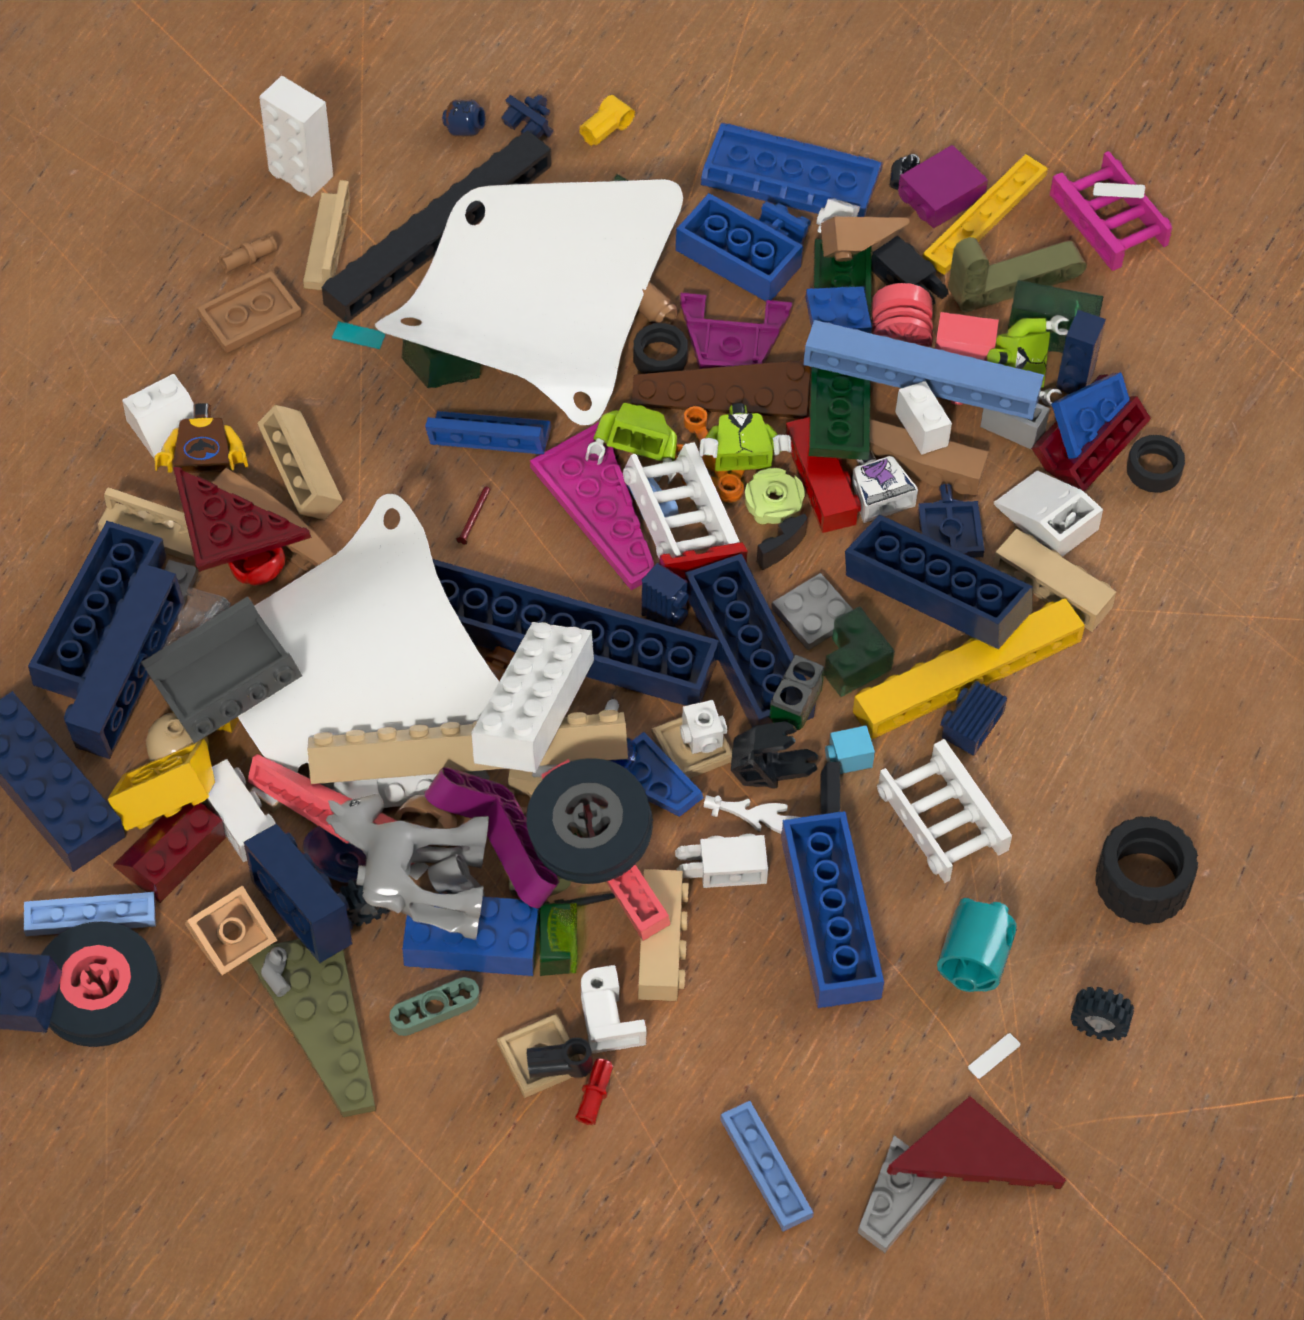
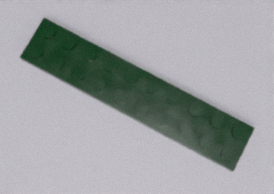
(838, 401)

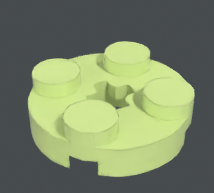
(774, 511)

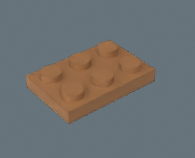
(249, 312)

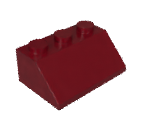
(172, 849)

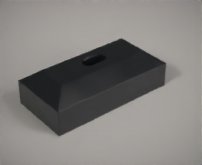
(830, 788)

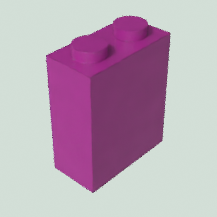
(942, 186)

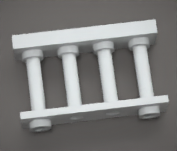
(698, 487)
(959, 786)

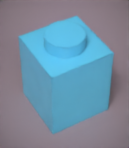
(851, 748)

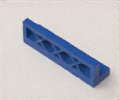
(488, 432)

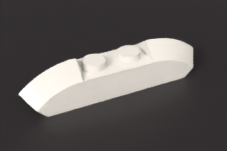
(392, 790)

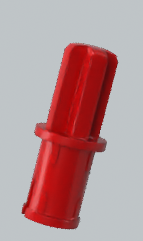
(594, 1092)

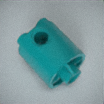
(977, 945)

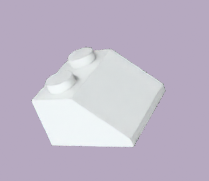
(158, 411)

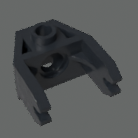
(758, 762)

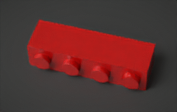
(823, 481)

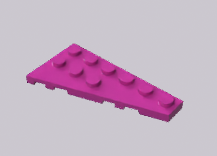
(597, 503)

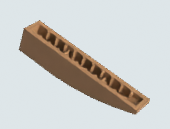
(952, 465)
(306, 553)

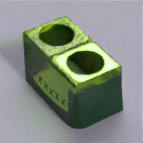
(558, 938)

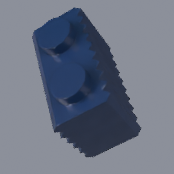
(664, 596)
(973, 717)

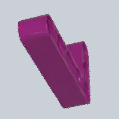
(507, 828)

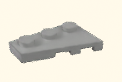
(895, 1201)

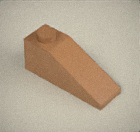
(851, 235)

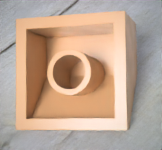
(230, 931)

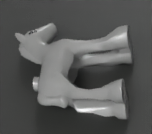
(389, 857)

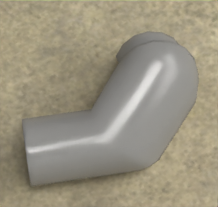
(273, 969)

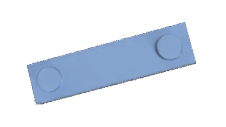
(59, 915)

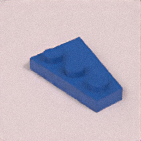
(1087, 410)
(662, 778)

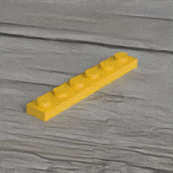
(987, 211)

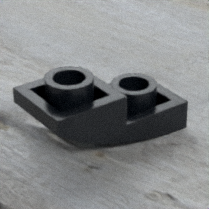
(789, 536)

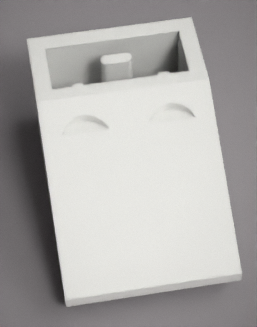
(1051, 512)

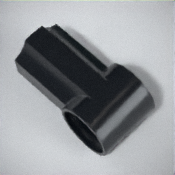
(556, 1061)

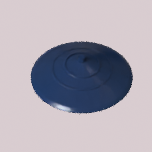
(333, 855)

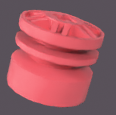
(903, 313)

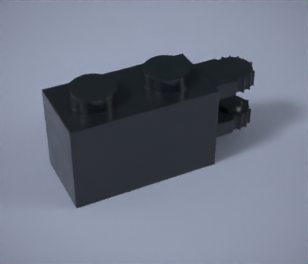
(900, 263)

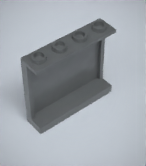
(221, 669)

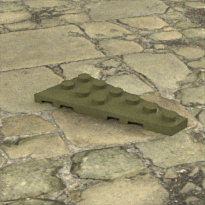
(324, 1023)

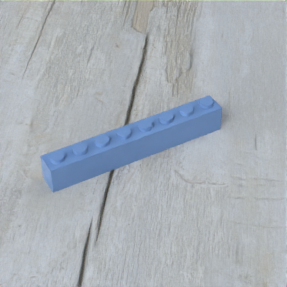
(906, 364)

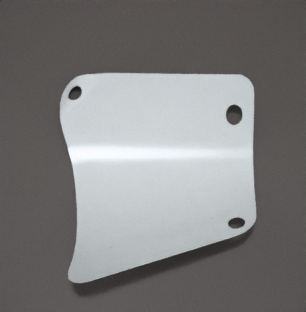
(544, 282)
(370, 645)

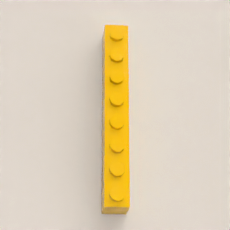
(943, 678)

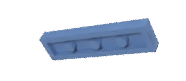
(766, 1166)

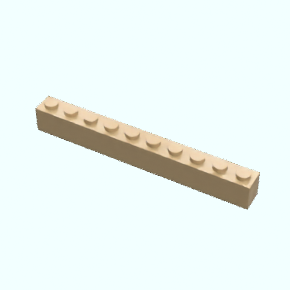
(428, 750)

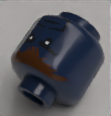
(464, 118)

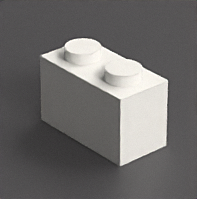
(923, 417)

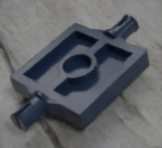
(953, 523)

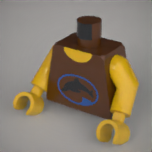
(201, 445)

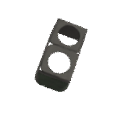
(799, 713)

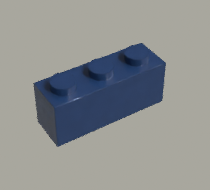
(1080, 352)

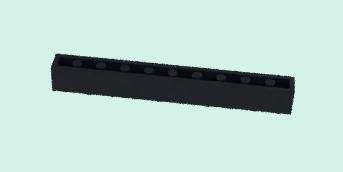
(419, 238)

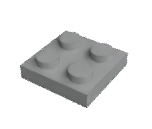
(811, 610)

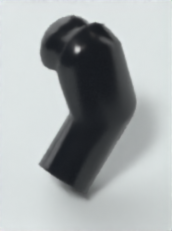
(901, 166)

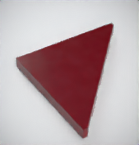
(228, 526)
(977, 1149)

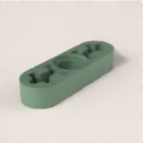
(429, 1019)

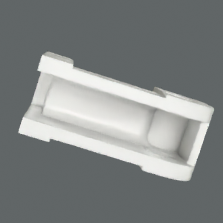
(601, 1013)

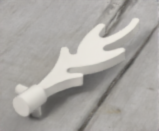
(765, 813)

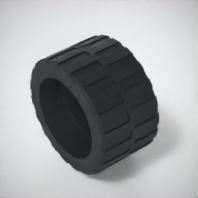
(1153, 838)

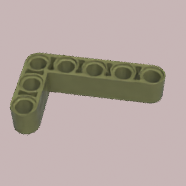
(978, 284)

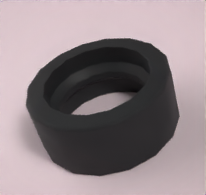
(660, 333)
(1155, 445)

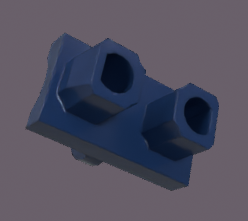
(530, 114)

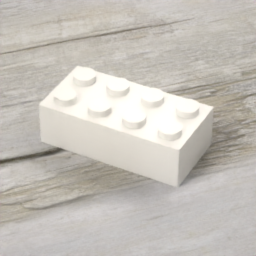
(296, 136)

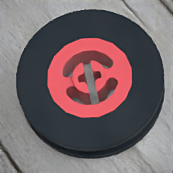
(111, 955)

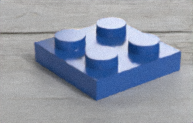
(839, 306)

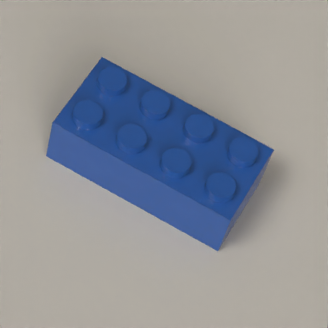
(738, 247)
(502, 946)

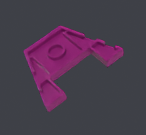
(730, 342)

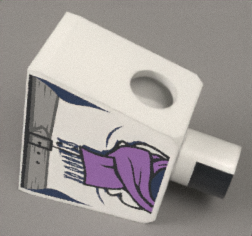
(882, 487)

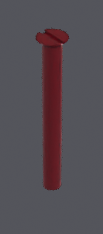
(473, 516)

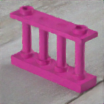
(1097, 230)

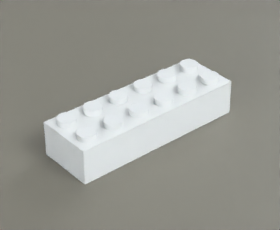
(532, 697)

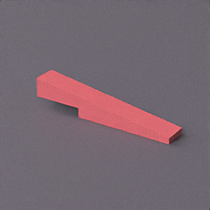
(298, 792)
(633, 893)

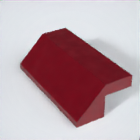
(1095, 454)

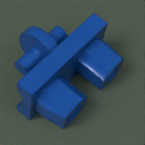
(780, 220)

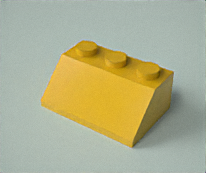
(163, 786)

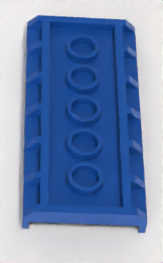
(787, 170)

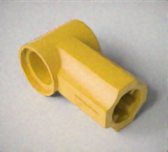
(611, 115)

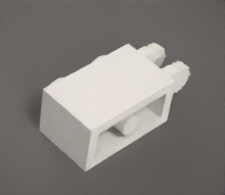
(726, 861)

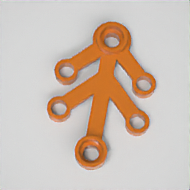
(723, 478)

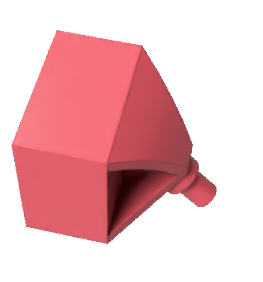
(966, 336)

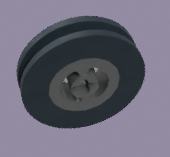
(559, 812)

